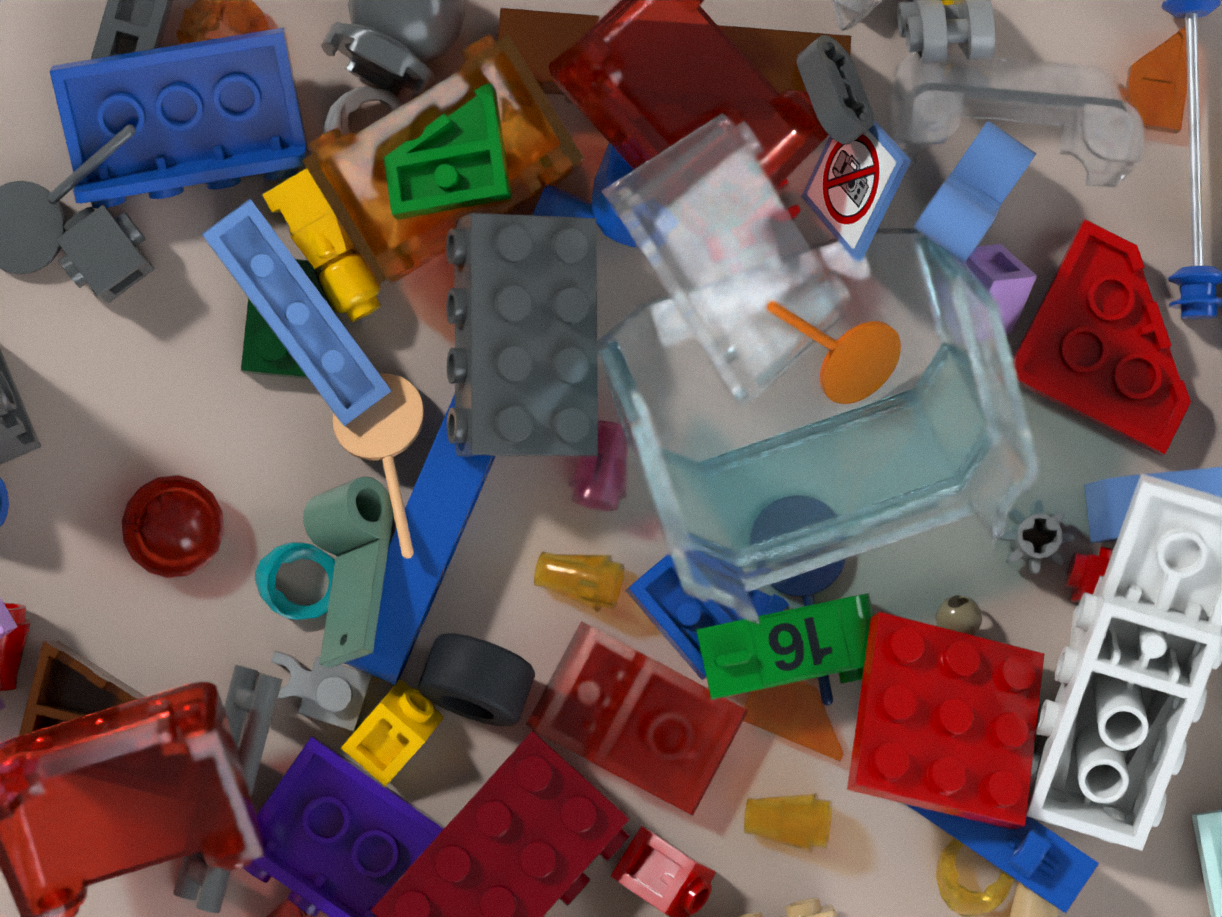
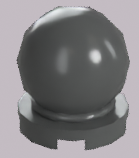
(395, 40)

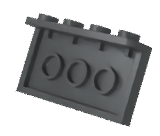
(523, 336)

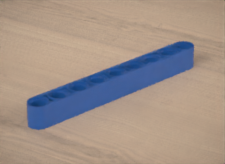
(436, 520)

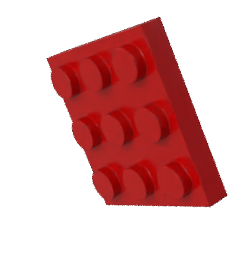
(946, 721)

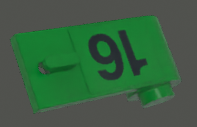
(787, 647)

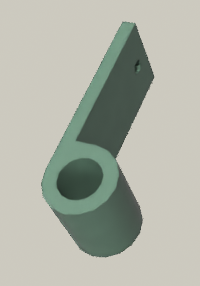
(355, 527)

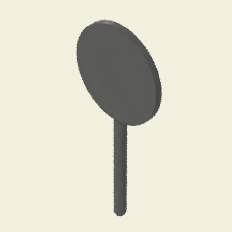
(34, 218)

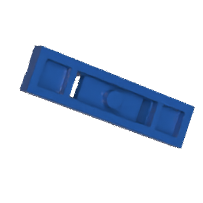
(1041, 864)

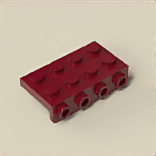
(513, 844)

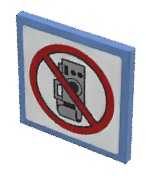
(855, 187)

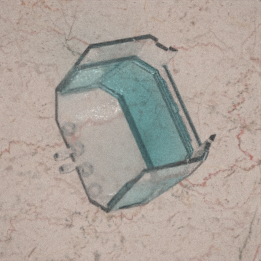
(815, 480)

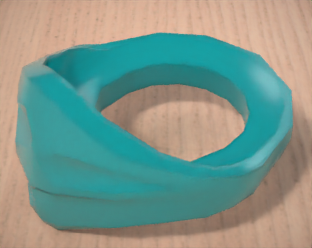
(266, 579)

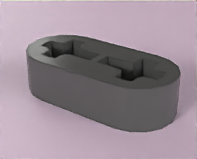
(835, 90)

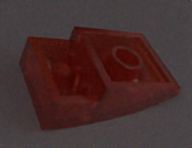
(636, 718)

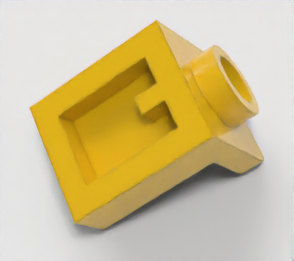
(393, 732)

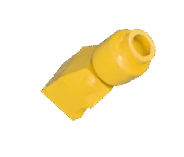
(325, 245)

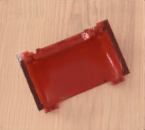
(666, 69)
(122, 797)

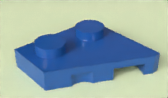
(680, 614)

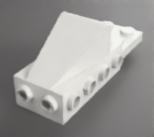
(1134, 670)

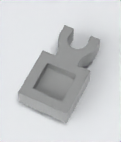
(327, 694)

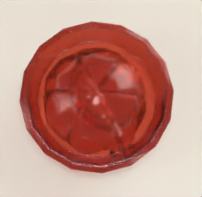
(172, 526)

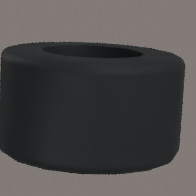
(476, 679)

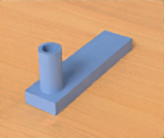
(296, 312)

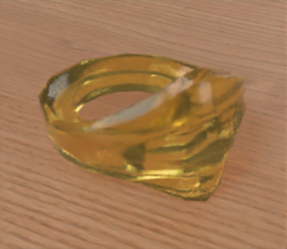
(959, 898)

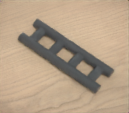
(260, 705)

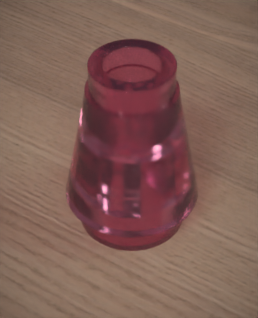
(602, 479)

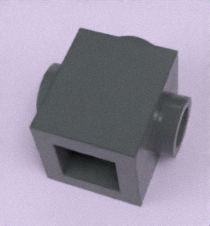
(103, 252)

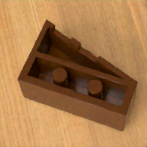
(70, 688)

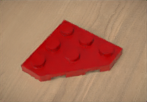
(1104, 344)

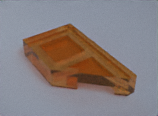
(1160, 84)
(794, 714)

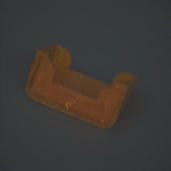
(354, 175)

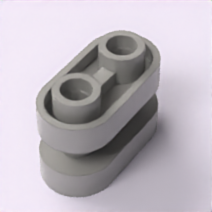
(932, 26)

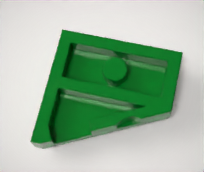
(452, 163)

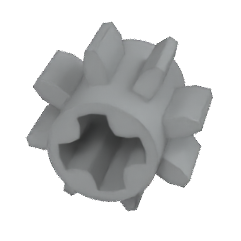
(1045, 524)

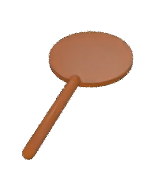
(856, 361)

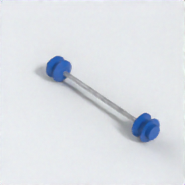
(1196, 281)

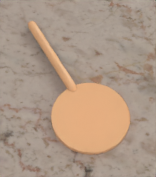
(383, 433)

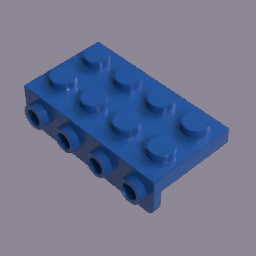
(197, 113)

